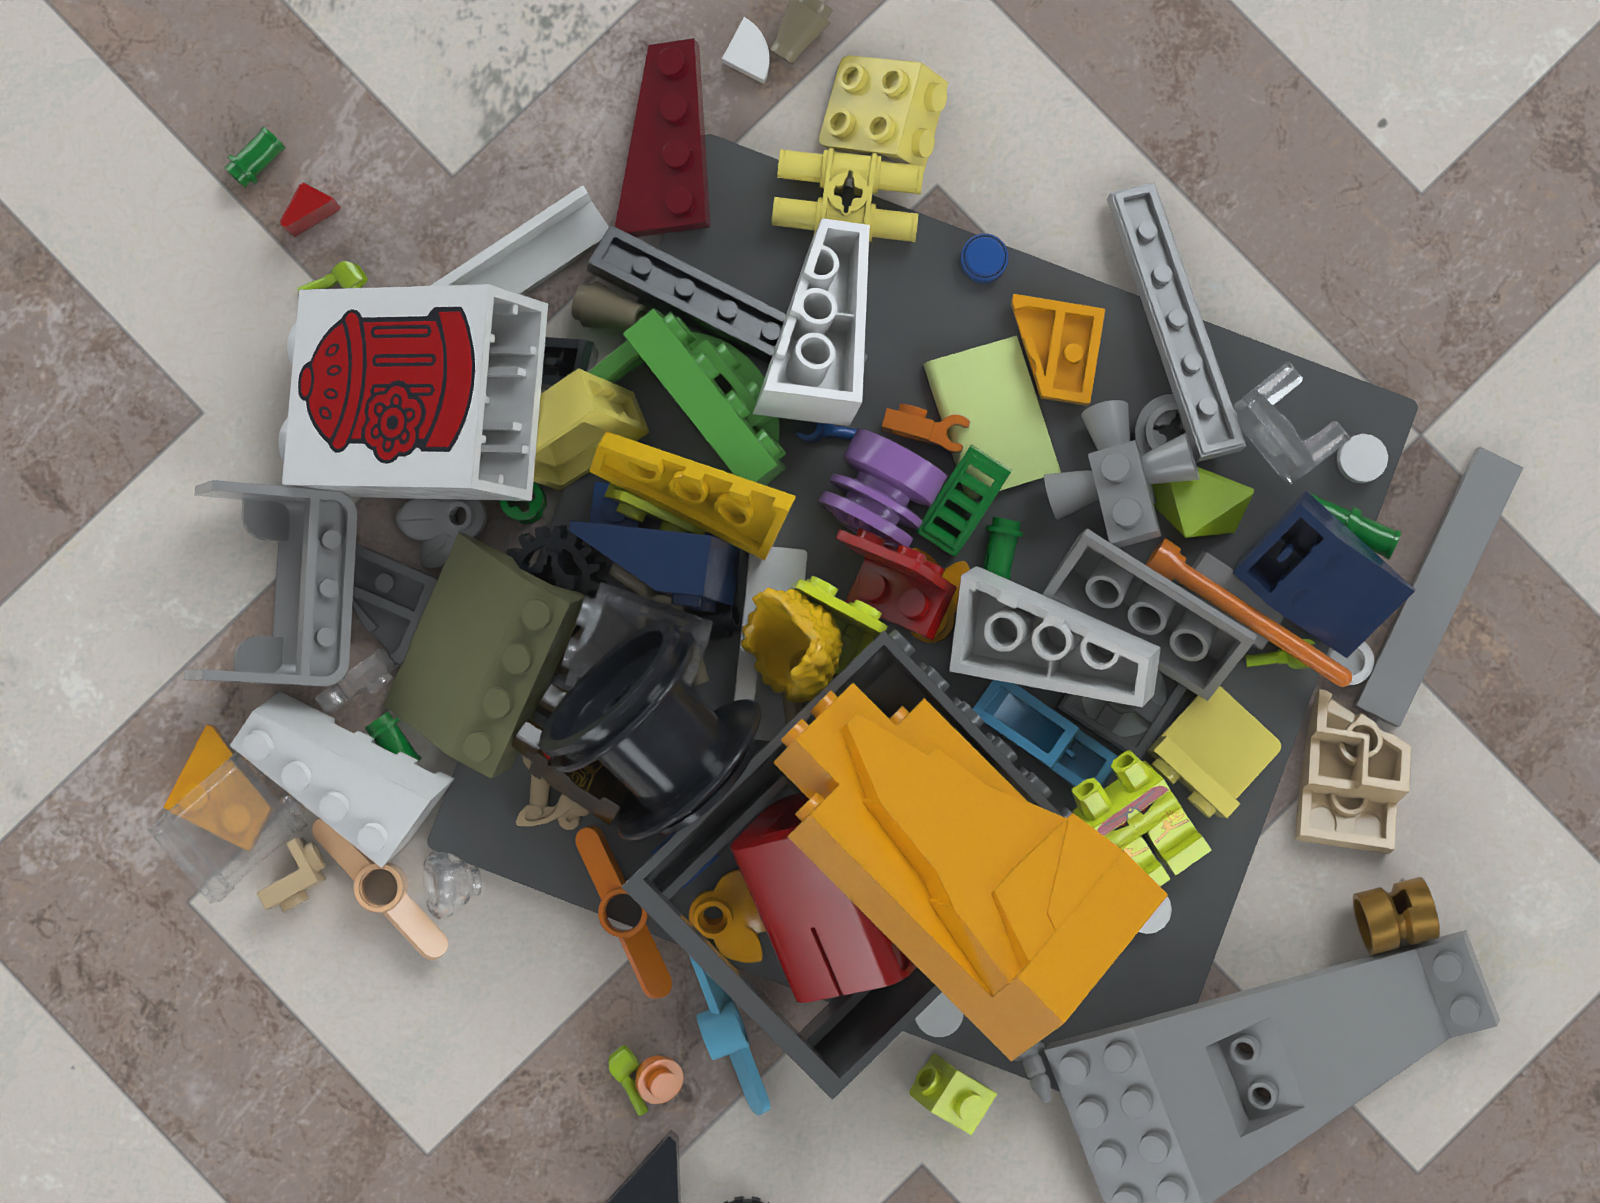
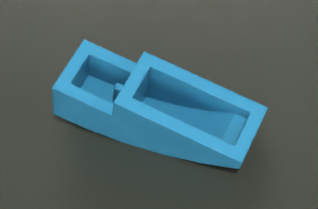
(1044, 734)

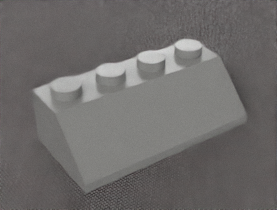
(1110, 585)

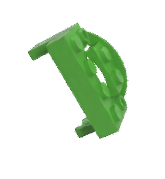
(686, 367)

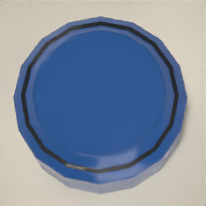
(984, 258)

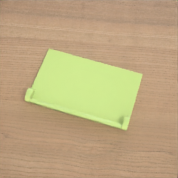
(998, 398)

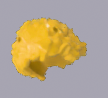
(792, 643)

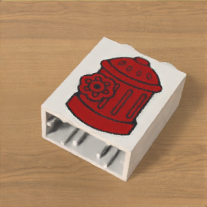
(415, 392)

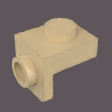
(292, 889)

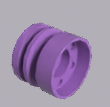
(884, 485)

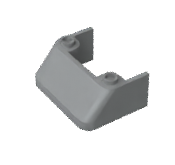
(311, 589)

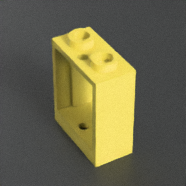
(573, 422)

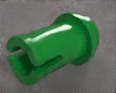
(254, 157)
(1001, 546)
(389, 736)

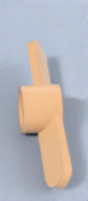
(401, 911)

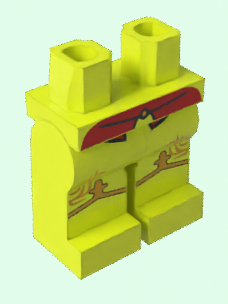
(1138, 806)

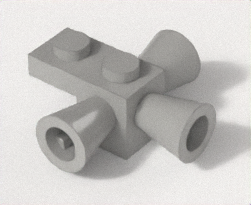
(1121, 476)

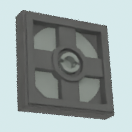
(1123, 724)

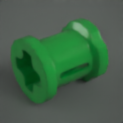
(536, 507)

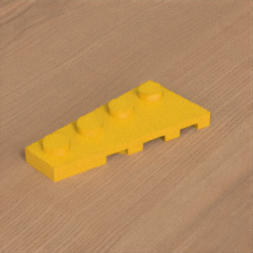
(702, 495)

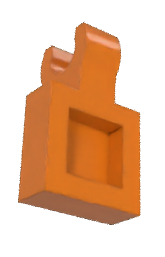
(913, 424)

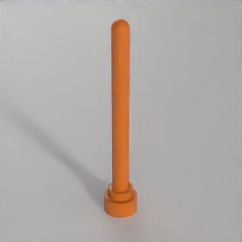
(1171, 564)

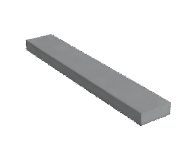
(1176, 322)
(1438, 586)

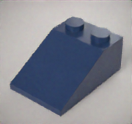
(688, 566)

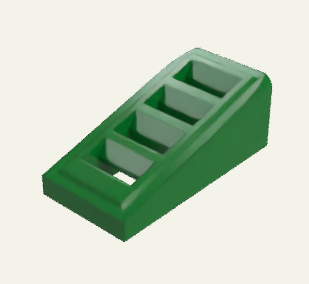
(940, 534)

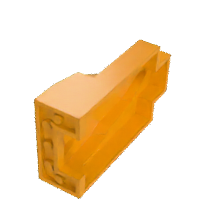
(959, 869)

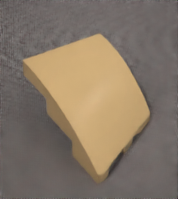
(1350, 780)

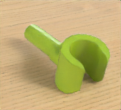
(345, 273)
(1278, 656)
(621, 1065)

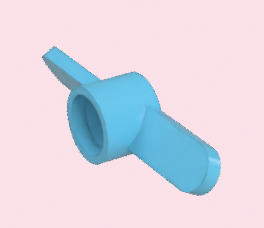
(726, 1035)

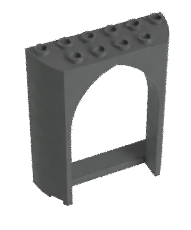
(854, 1025)

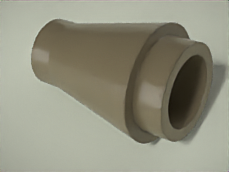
(800, 27)
(605, 308)

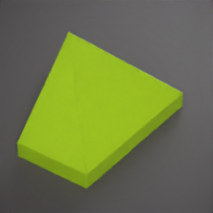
(1203, 505)

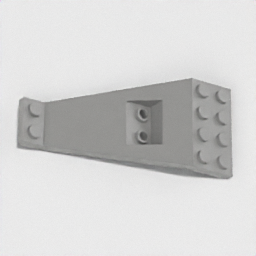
(1175, 1101)

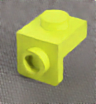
(952, 1094)

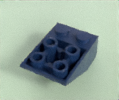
(1322, 576)

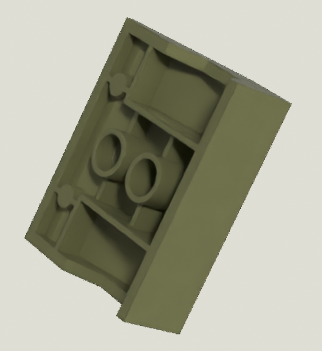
(482, 656)

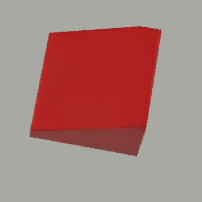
(307, 209)

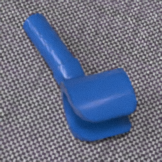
(828, 431)

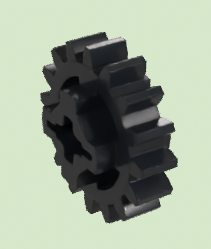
(559, 559)

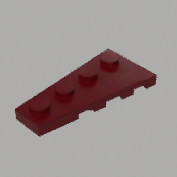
(667, 150)

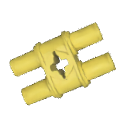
(867, 176)

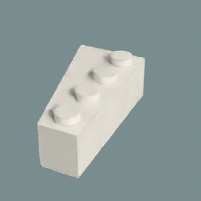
(822, 340)
(1043, 644)
(341, 775)

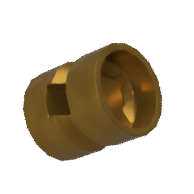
(1397, 915)

